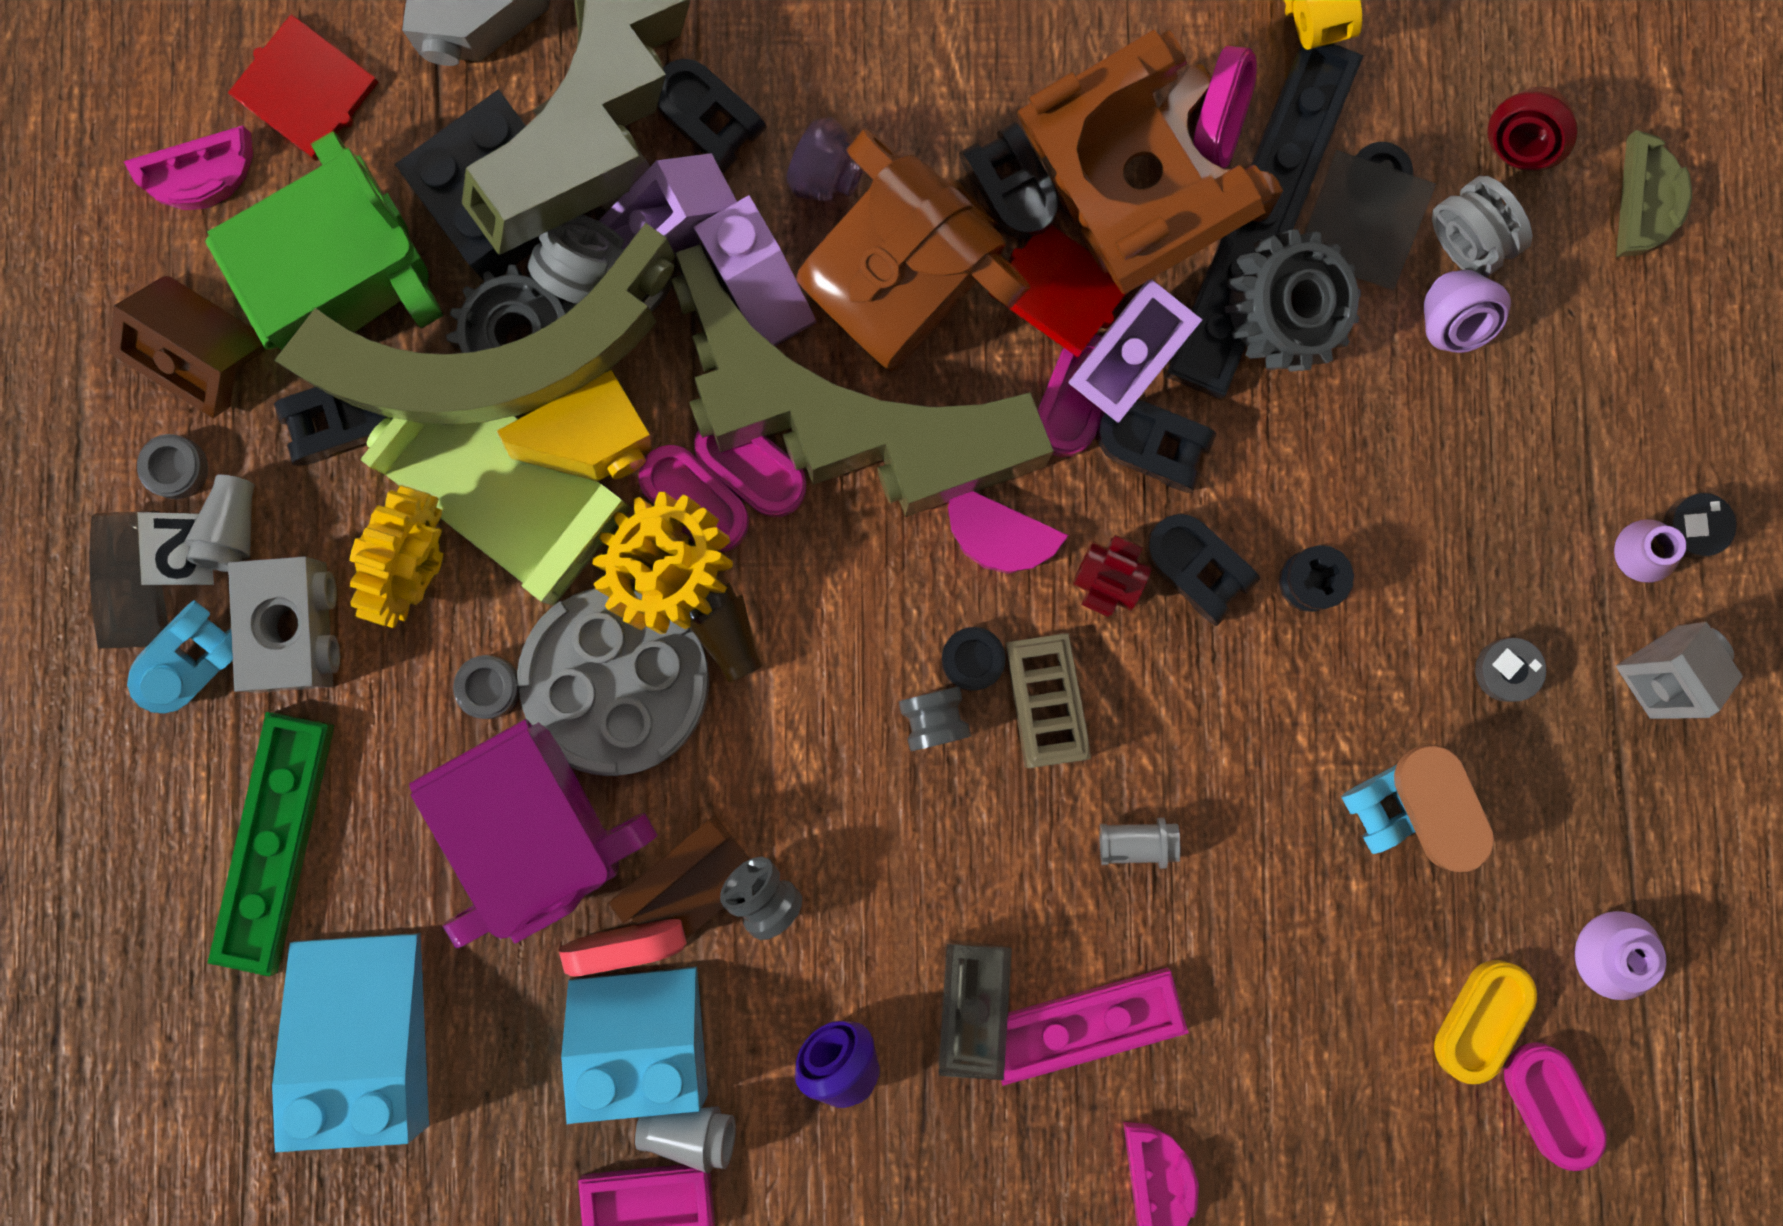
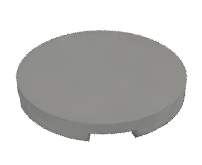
(610, 690)

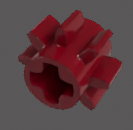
(1112, 576)

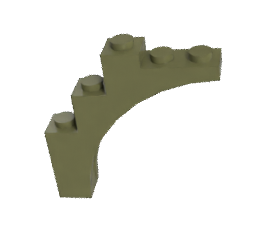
(578, 145)
(925, 450)

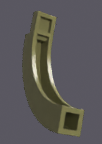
(493, 380)

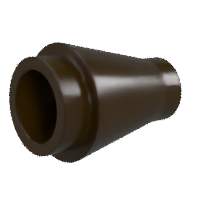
(727, 634)

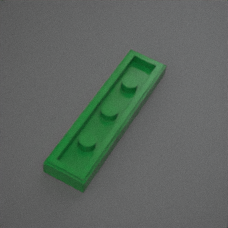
(271, 844)

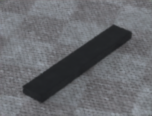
(1292, 153)

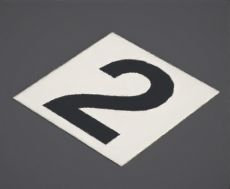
(164, 552)

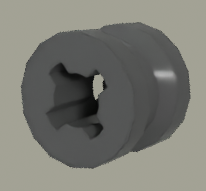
(934, 719)
(761, 898)

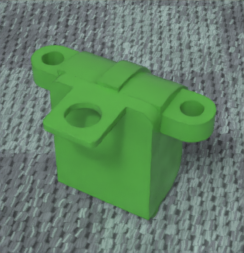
(324, 247)

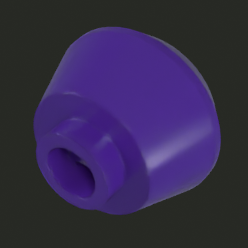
(838, 1064)

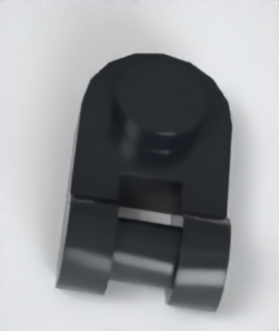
(692, 97)
(1023, 201)
(347, 425)
(1139, 435)
(1182, 548)

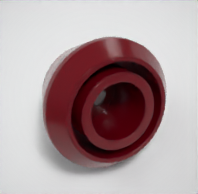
(1533, 129)

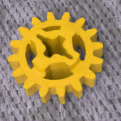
(396, 556)
(680, 572)

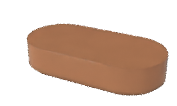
(1443, 808)

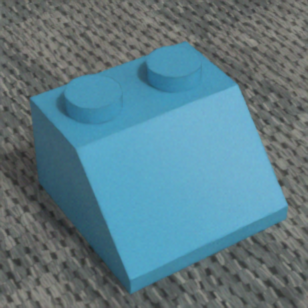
(633, 1046)

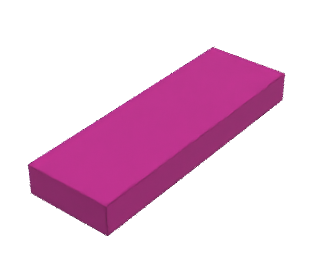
(1092, 1025)

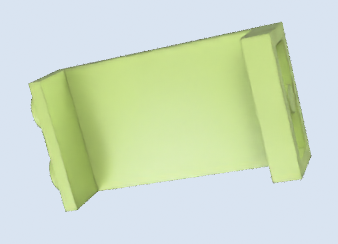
(519, 514)

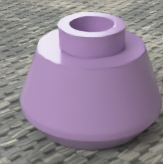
(1464, 311)
(1620, 955)

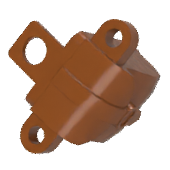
(905, 255)

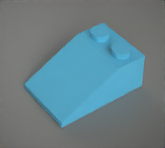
(351, 1045)

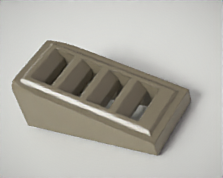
(1058, 753)

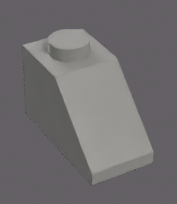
(466, 28)
(1683, 673)

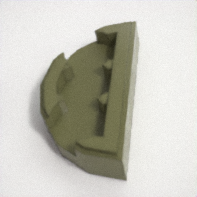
(1653, 195)

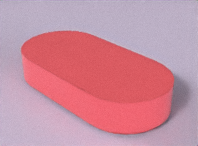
(623, 947)

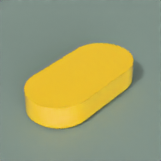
(1485, 1021)

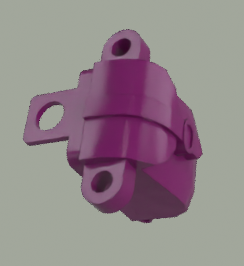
(520, 834)

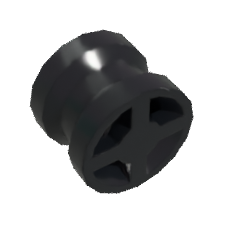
(1303, 585)

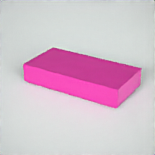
(647, 1197)

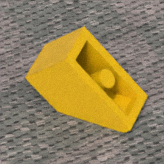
(582, 433)

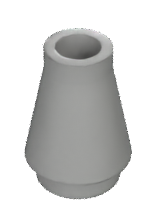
(223, 525)
(691, 1138)

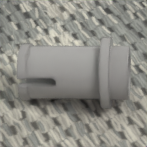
(1140, 843)

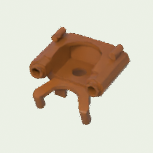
(1106, 119)

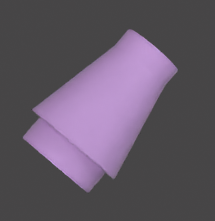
(1635, 554)

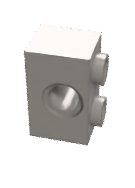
(258, 598)

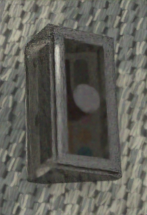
(974, 1010)

